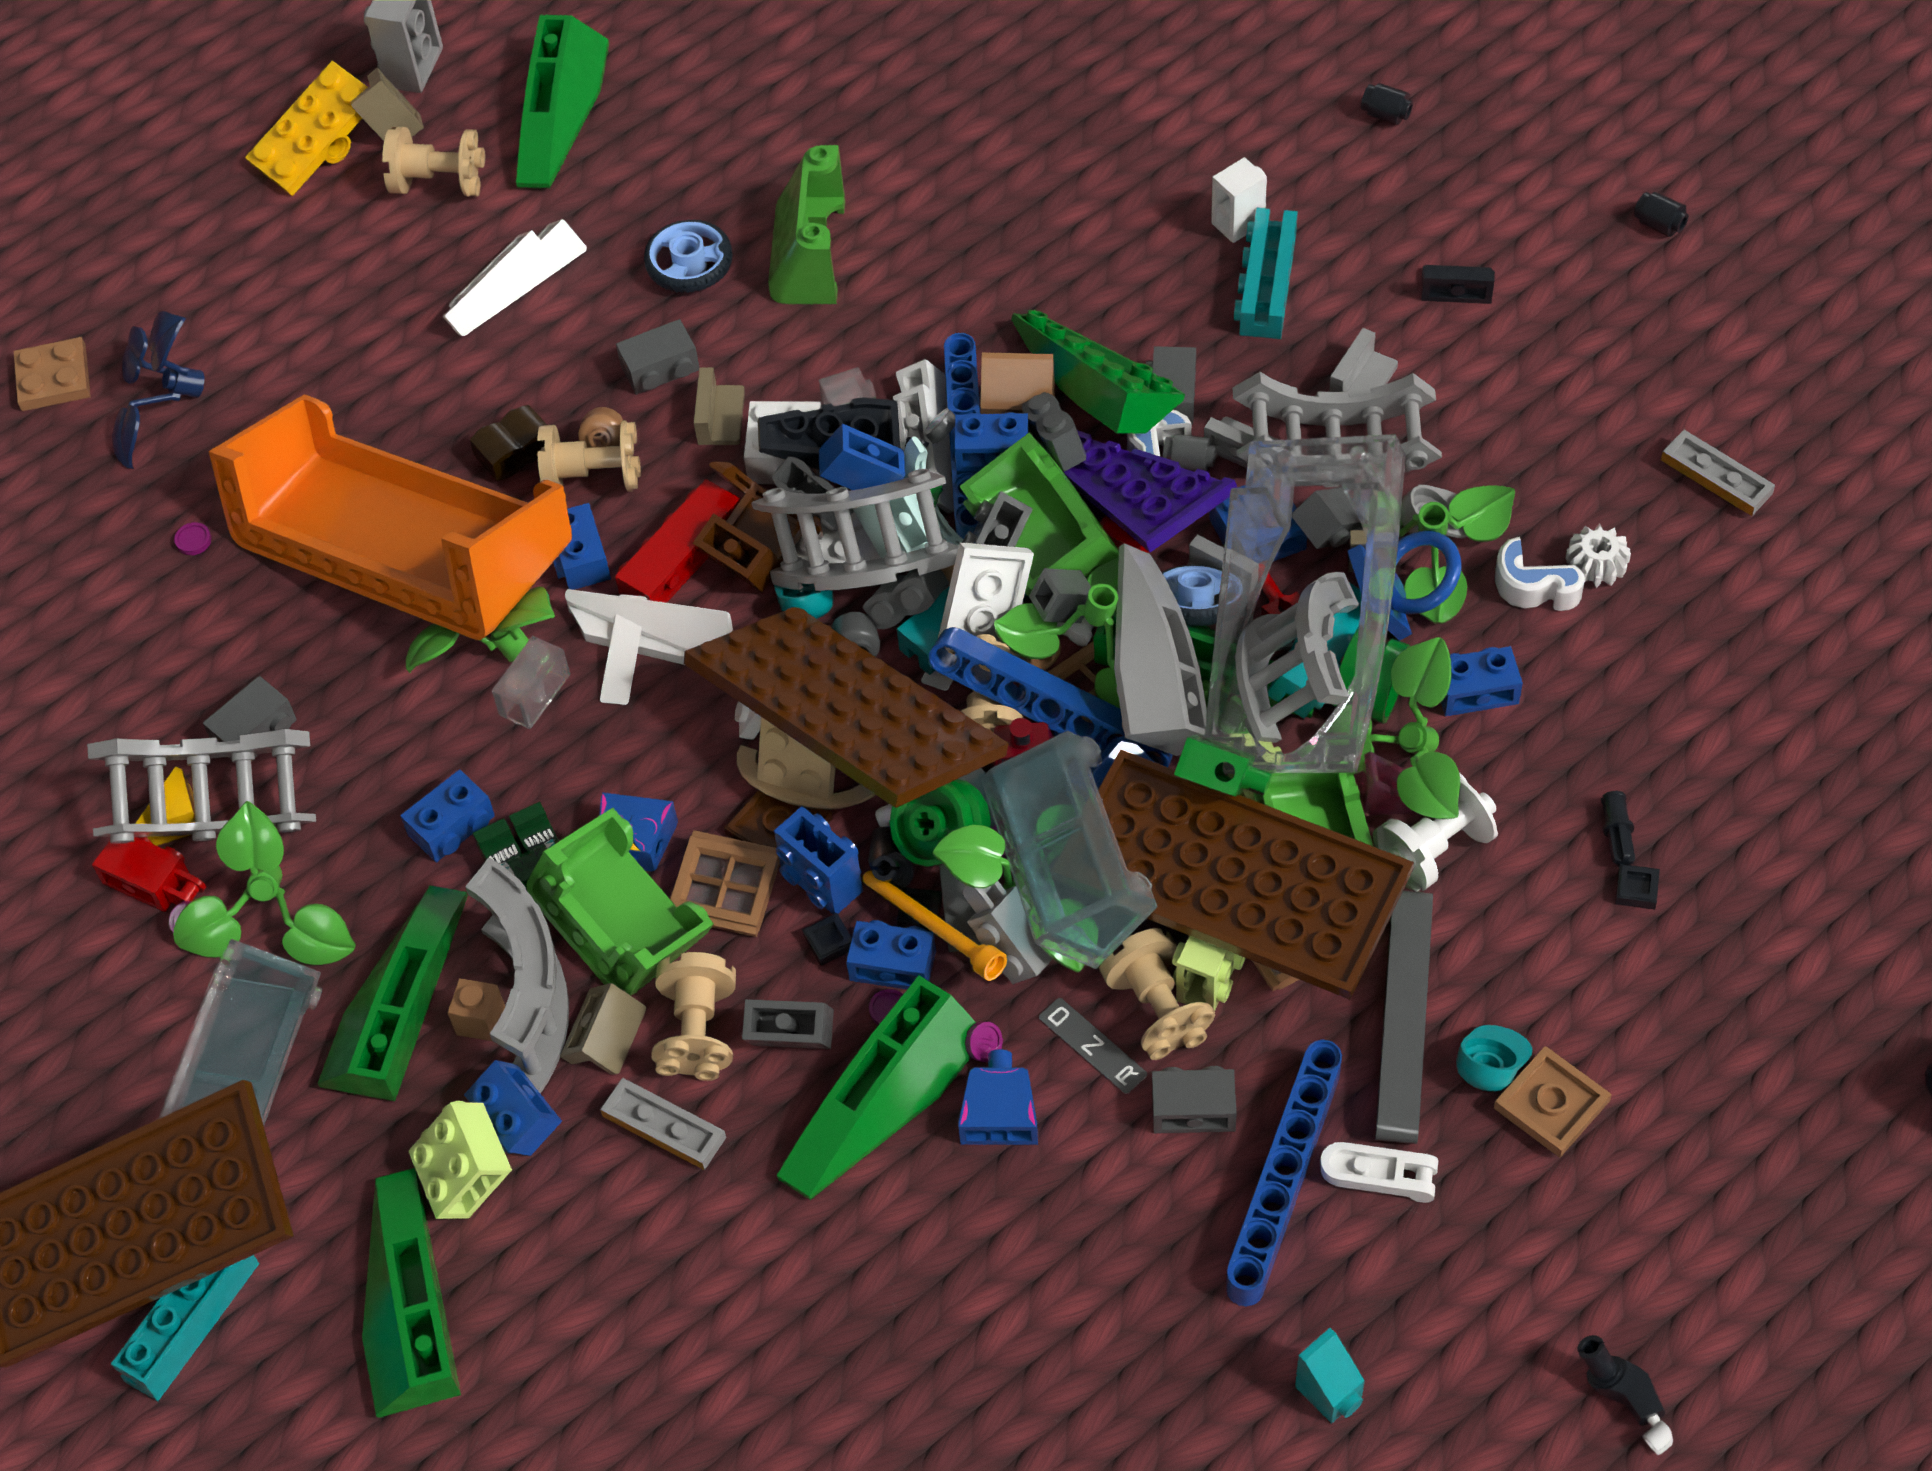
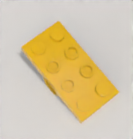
(310, 130)

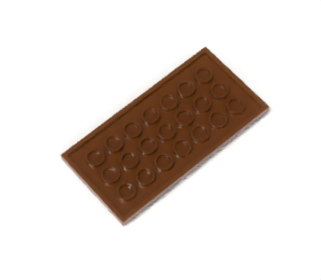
(846, 705)
(1253, 875)
(136, 1221)

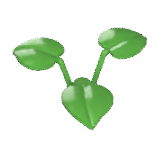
(1484, 517)
(507, 637)
(1033, 638)
(1433, 780)
(254, 843)
(976, 860)

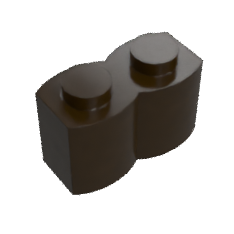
(509, 443)

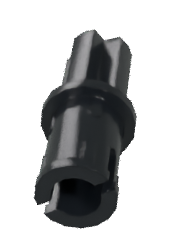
(1618, 827)

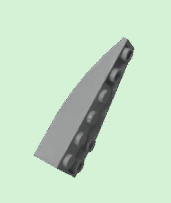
(1154, 659)

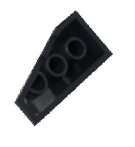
(804, 433)

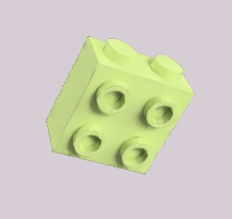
(1203, 972)
(459, 1160)

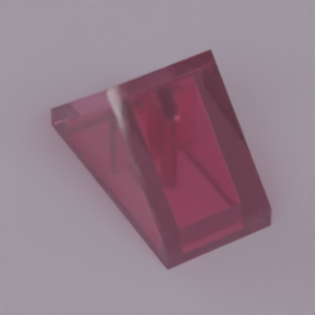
(1380, 787)

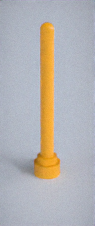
(986, 960)

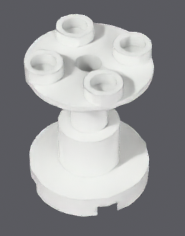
(1429, 838)

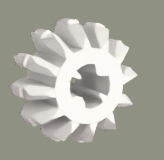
(1599, 554)

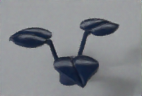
(175, 378)

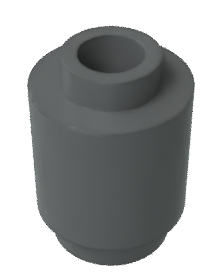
(1190, 451)

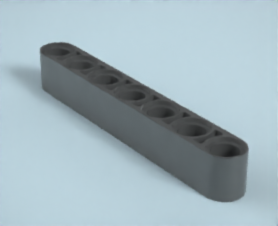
(1404, 1019)

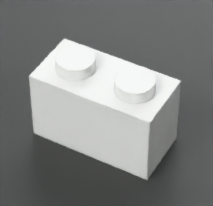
(1236, 196)

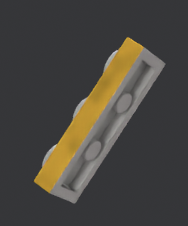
(1718, 472)
(663, 1123)

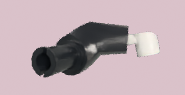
(884, 856)
(1627, 1385)

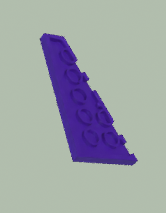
(1144, 491)

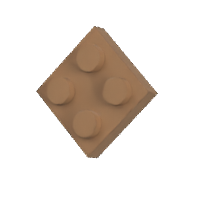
(51, 374)
(1552, 1101)

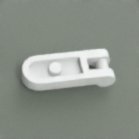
(1379, 1170)

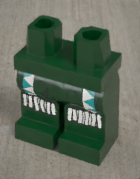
(532, 833)

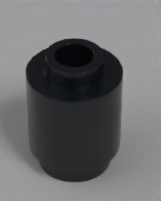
(1386, 103)
(1661, 213)

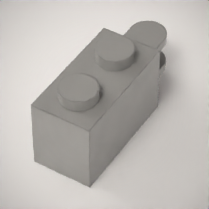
(1003, 923)

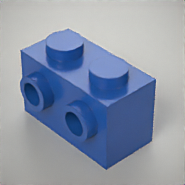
(985, 437)
(860, 460)
(584, 557)
(1482, 681)
(448, 816)
(890, 954)
(514, 1107)

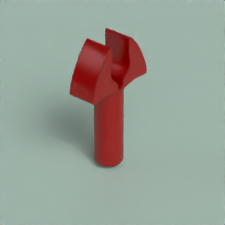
(1276, 597)

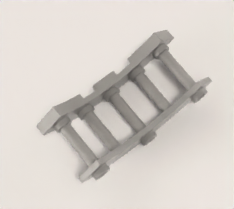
(1333, 409)
(855, 570)
(1310, 622)
(197, 753)
(538, 1005)

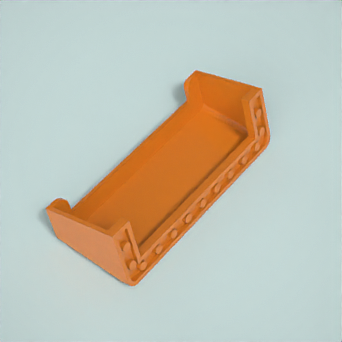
(385, 521)

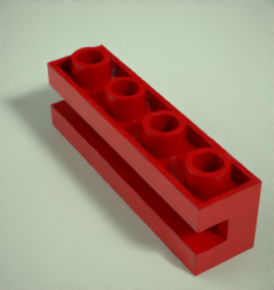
(669, 555)

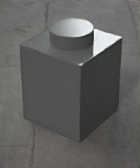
(1059, 594)

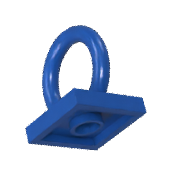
(1401, 606)

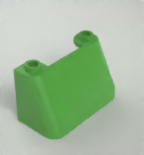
(801, 241)
(1061, 525)
(1320, 798)
(612, 905)

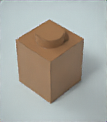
(475, 1009)

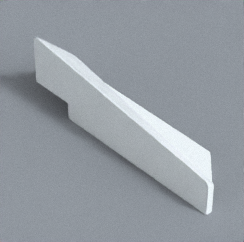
(512, 274)
(920, 401)
(666, 627)

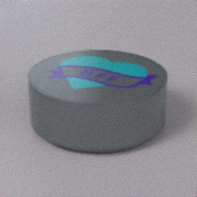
(940, 426)

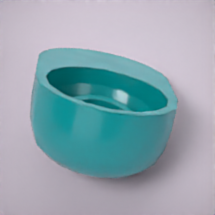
(813, 602)
(1492, 1057)

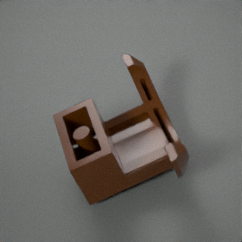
(747, 539)

